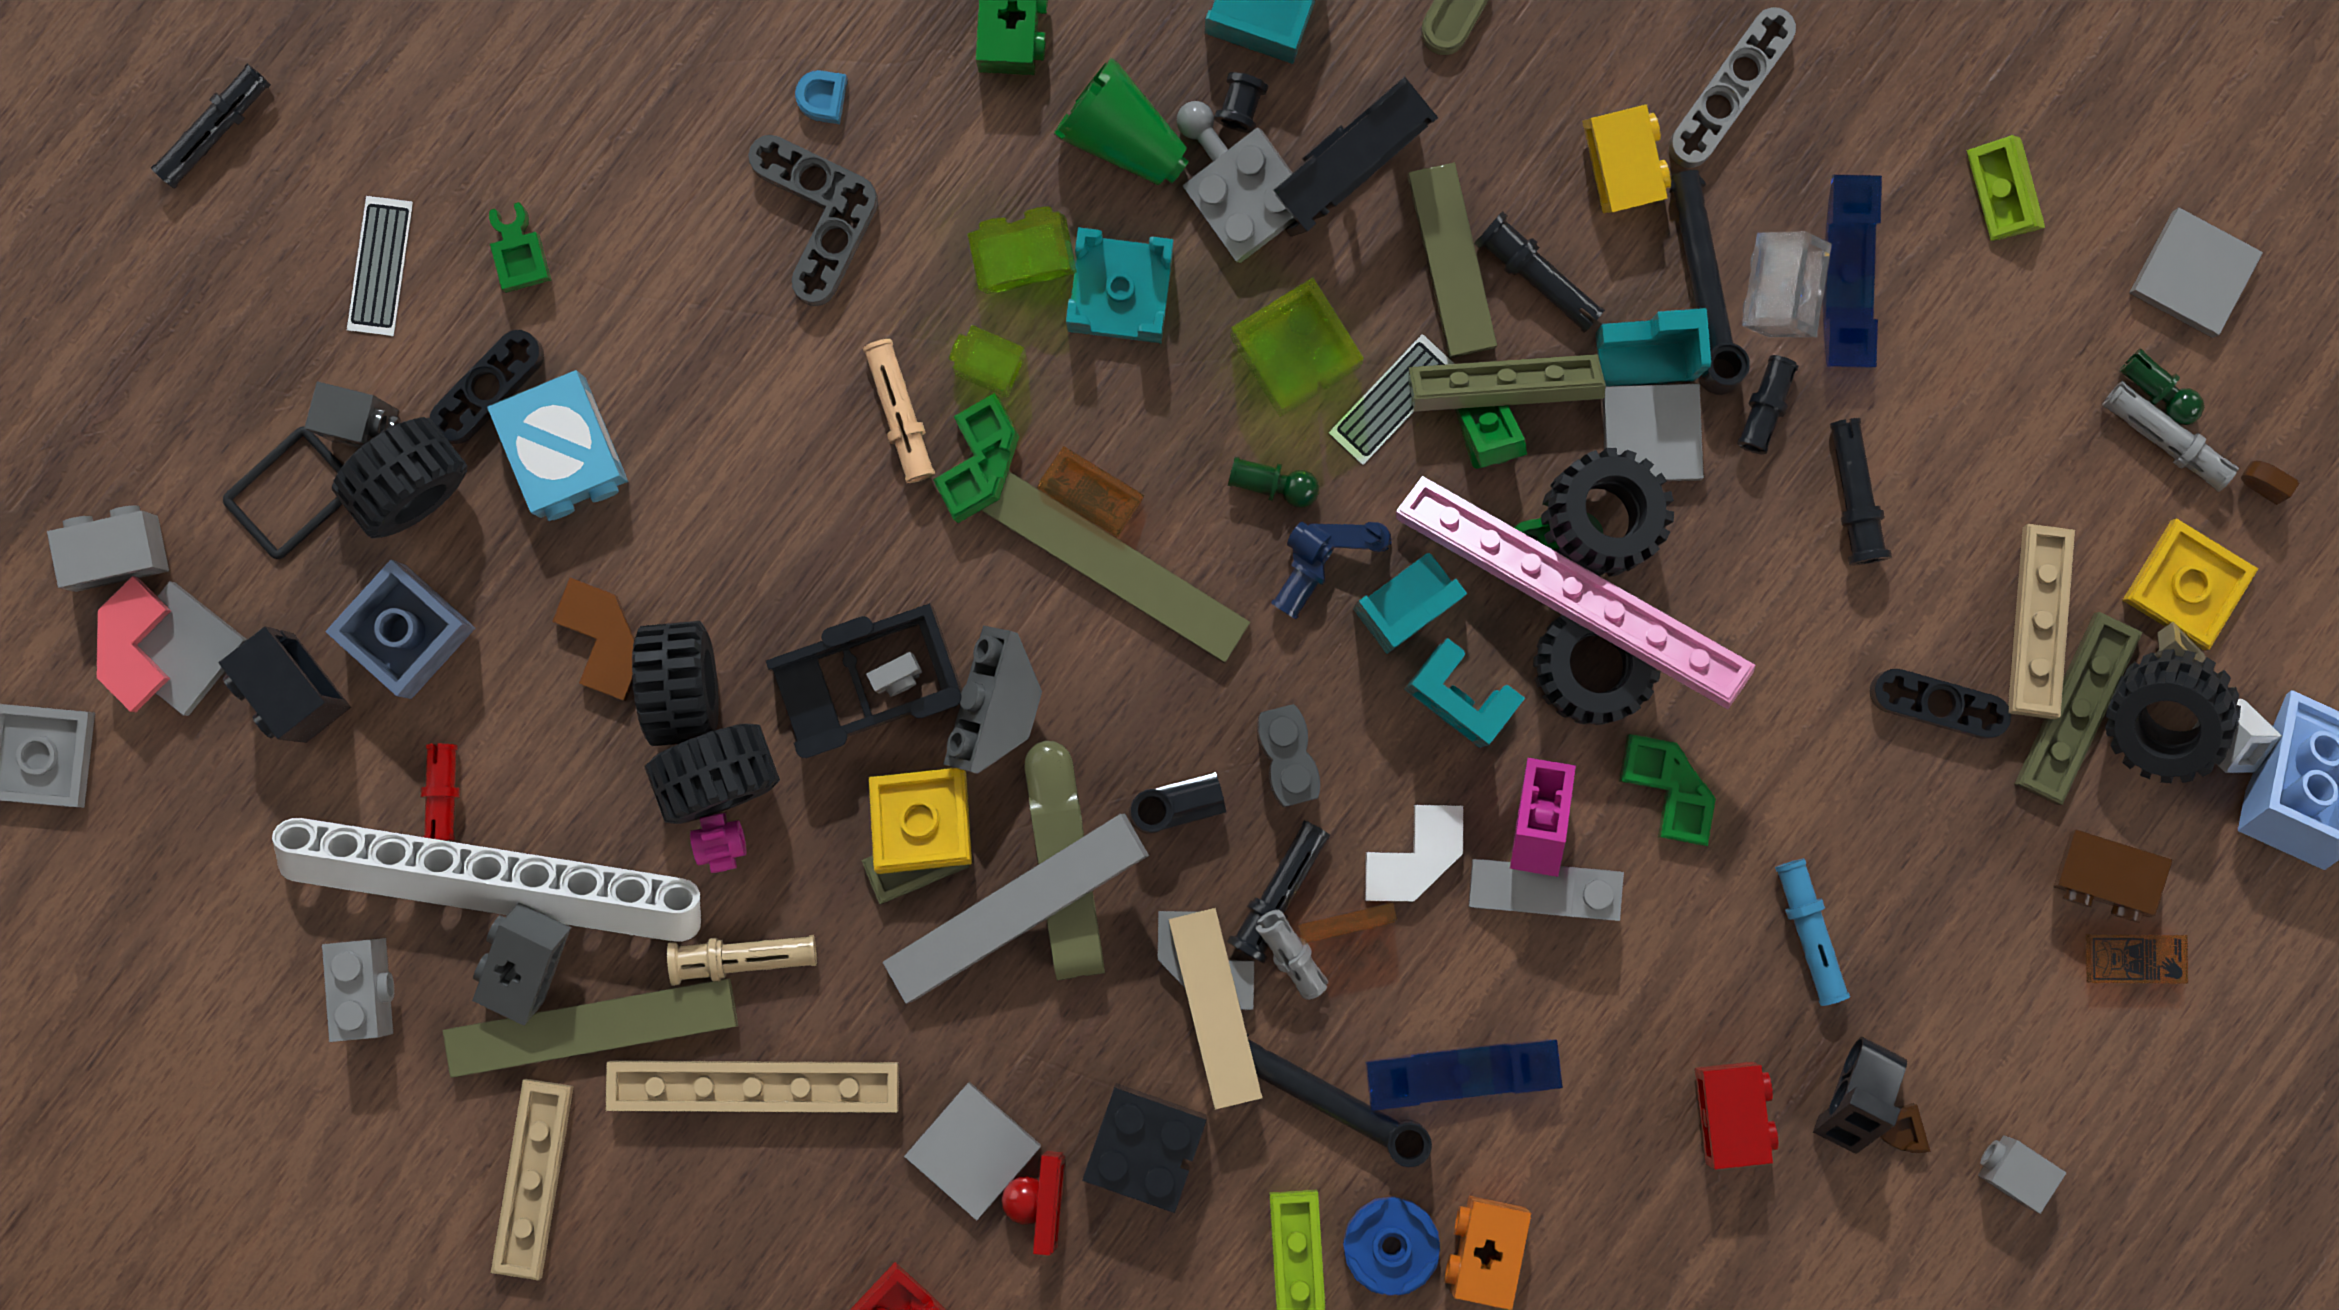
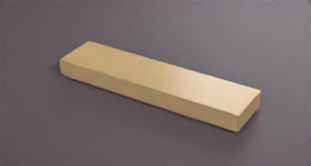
(2041, 621)
(1215, 1008)
(532, 1179)

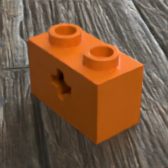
(1496, 1279)

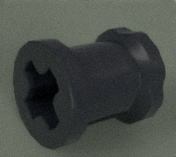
(1241, 102)

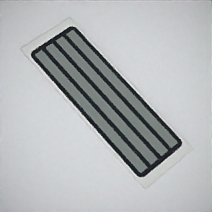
(379, 265)
(1385, 404)

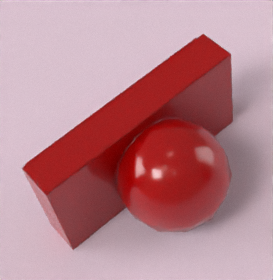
(1038, 1202)

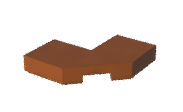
(603, 618)

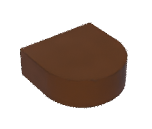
(2269, 481)

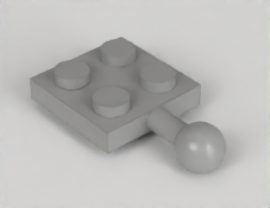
(1238, 185)

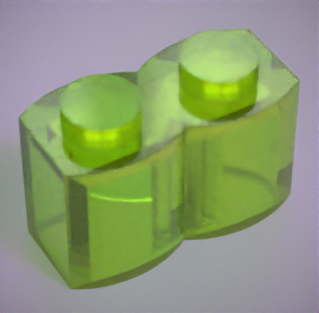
(1021, 251)

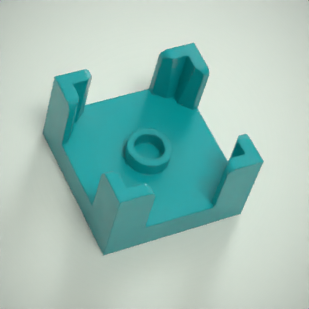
(1120, 287)
(1455, 705)

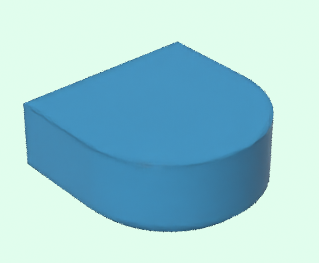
(822, 95)

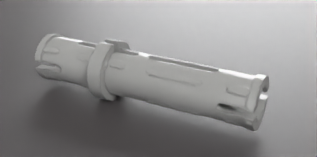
(2178, 442)

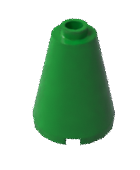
(1123, 127)

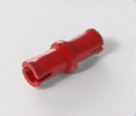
(440, 791)

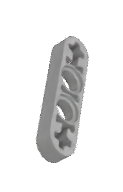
(1731, 87)

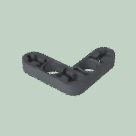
(831, 199)

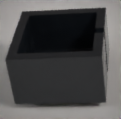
(283, 686)
(1144, 1147)

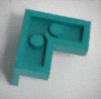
(1261, 25)
(1655, 351)
(1408, 602)

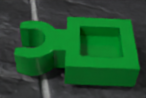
(518, 256)

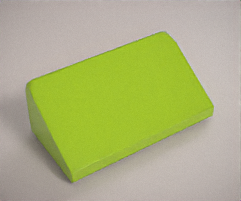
(2005, 188)

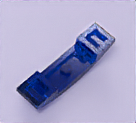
(1850, 278)
(1463, 1073)

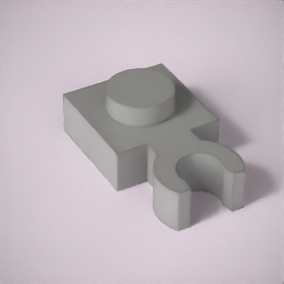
(896, 675)

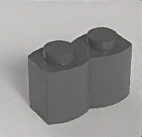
(1284, 742)

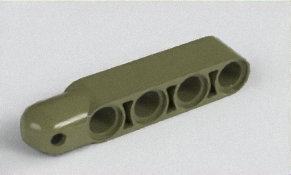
(1056, 826)

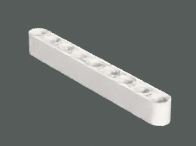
(487, 879)

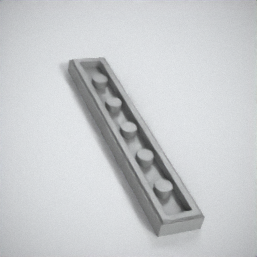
(1015, 908)

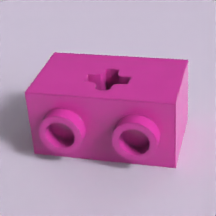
(1543, 817)

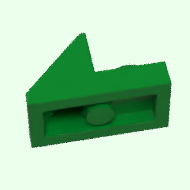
(1491, 435)

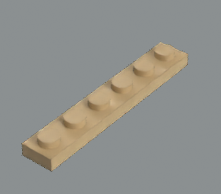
(752, 1086)

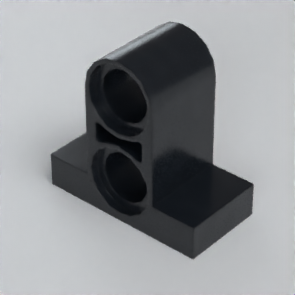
(1863, 1097)

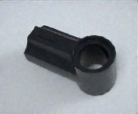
(1182, 803)

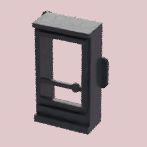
(1353, 155)
(808, 695)

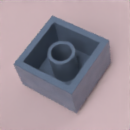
(400, 629)

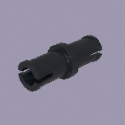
(1768, 404)

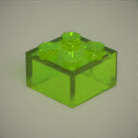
(1296, 346)

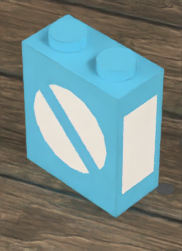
(558, 446)

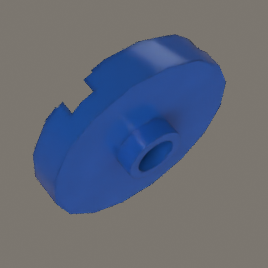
(1398, 1271)

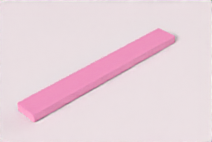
(1576, 592)

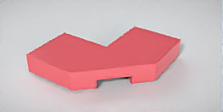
(121, 627)

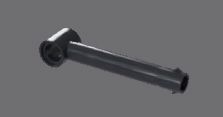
(1706, 280)
(1338, 1104)

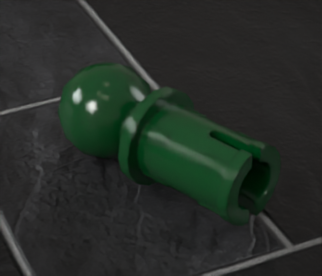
(2181, 405)
(1298, 488)

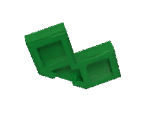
(982, 477)
(1687, 800)

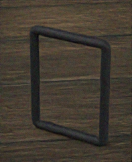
(259, 469)

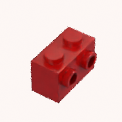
(1736, 1115)

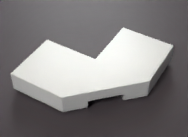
(1435, 848)

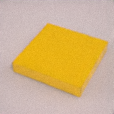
(2190, 583)
(920, 820)

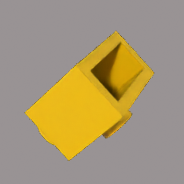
(1627, 158)

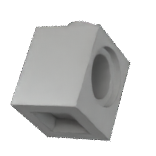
(2020, 1173)

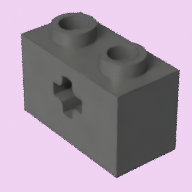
(348, 415)
(520, 963)

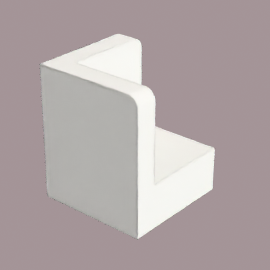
(2251, 741)

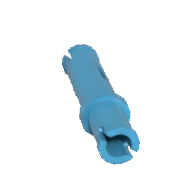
(1812, 931)

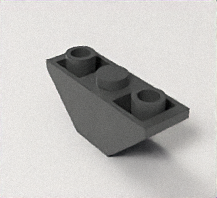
(995, 702)

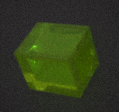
(987, 360)

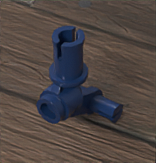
(1313, 547)

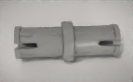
(1292, 954)

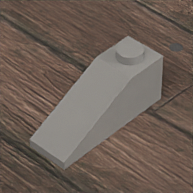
(1572, 893)

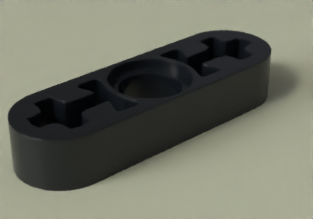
(501, 352)
(1970, 725)

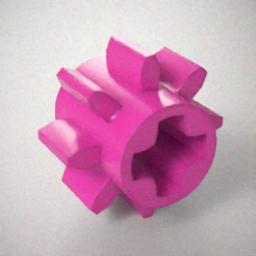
(718, 842)

